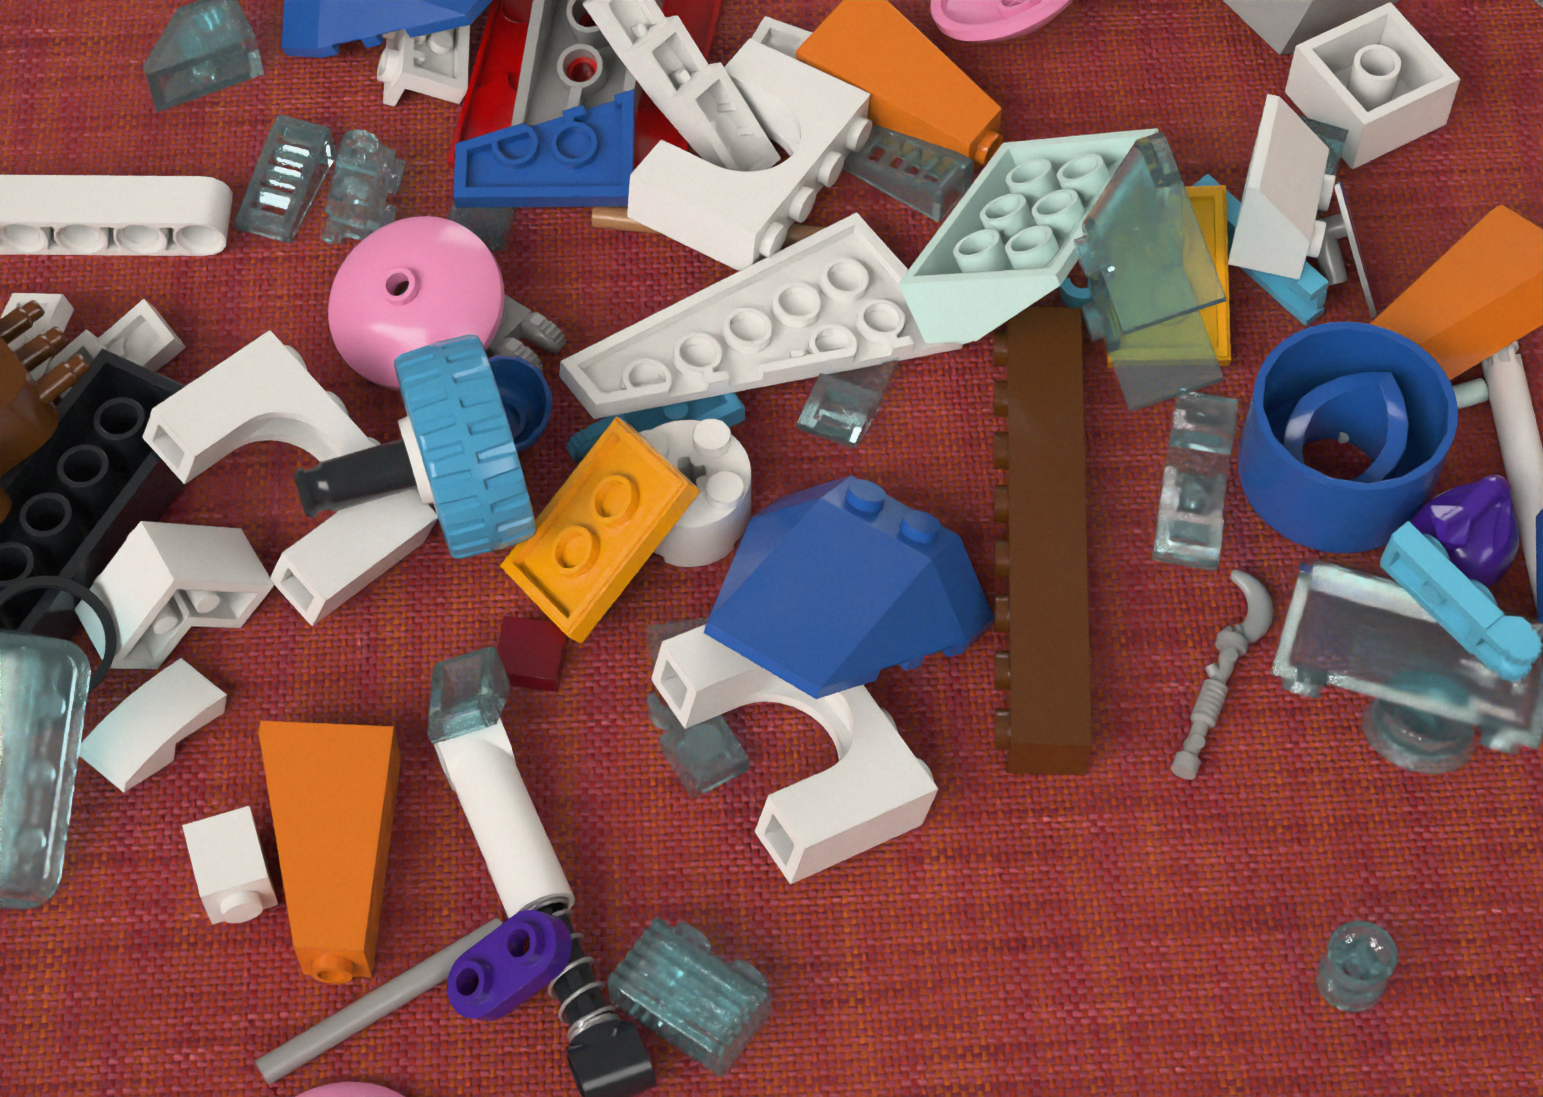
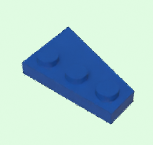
(556, 163)

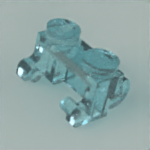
(360, 187)

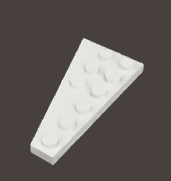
(785, 319)

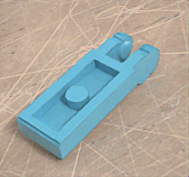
(1460, 604)

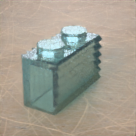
(691, 994)

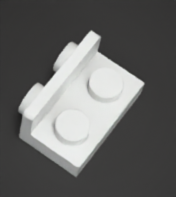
(425, 64)

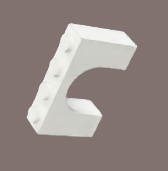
(744, 213)
(272, 396)
(833, 815)

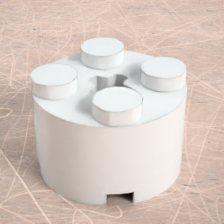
(723, 474)

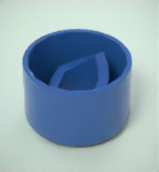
(1357, 383)

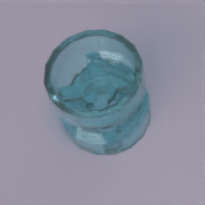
(1364, 952)

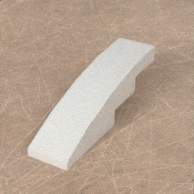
(680, 82)

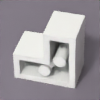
(172, 581)

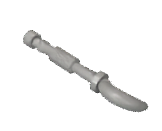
(1231, 644)

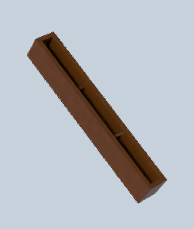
(1043, 546)

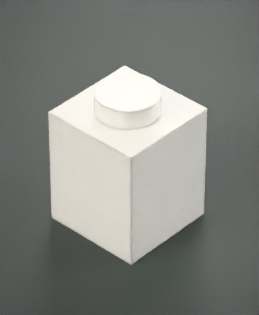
(230, 866)

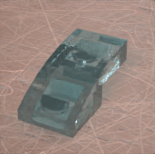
(847, 402)

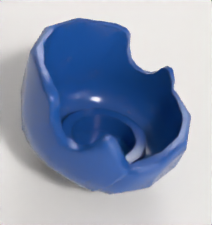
(524, 398)

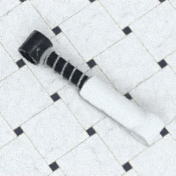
(481, 768)

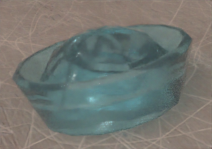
(1417, 737)

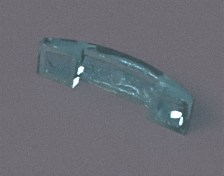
(1195, 481)

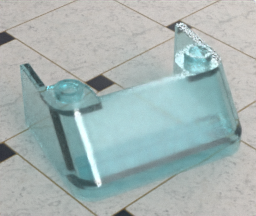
(1150, 278)

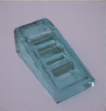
(296, 145)
(926, 196)
(467, 694)

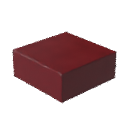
(532, 652)

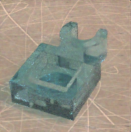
(700, 754)

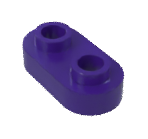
(503, 969)

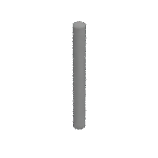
(367, 1008)

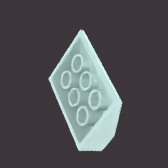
(1011, 234)

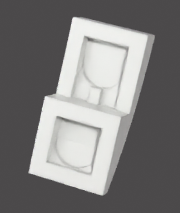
(137, 336)
(146, 726)

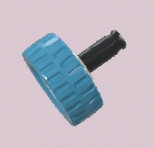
(450, 449)

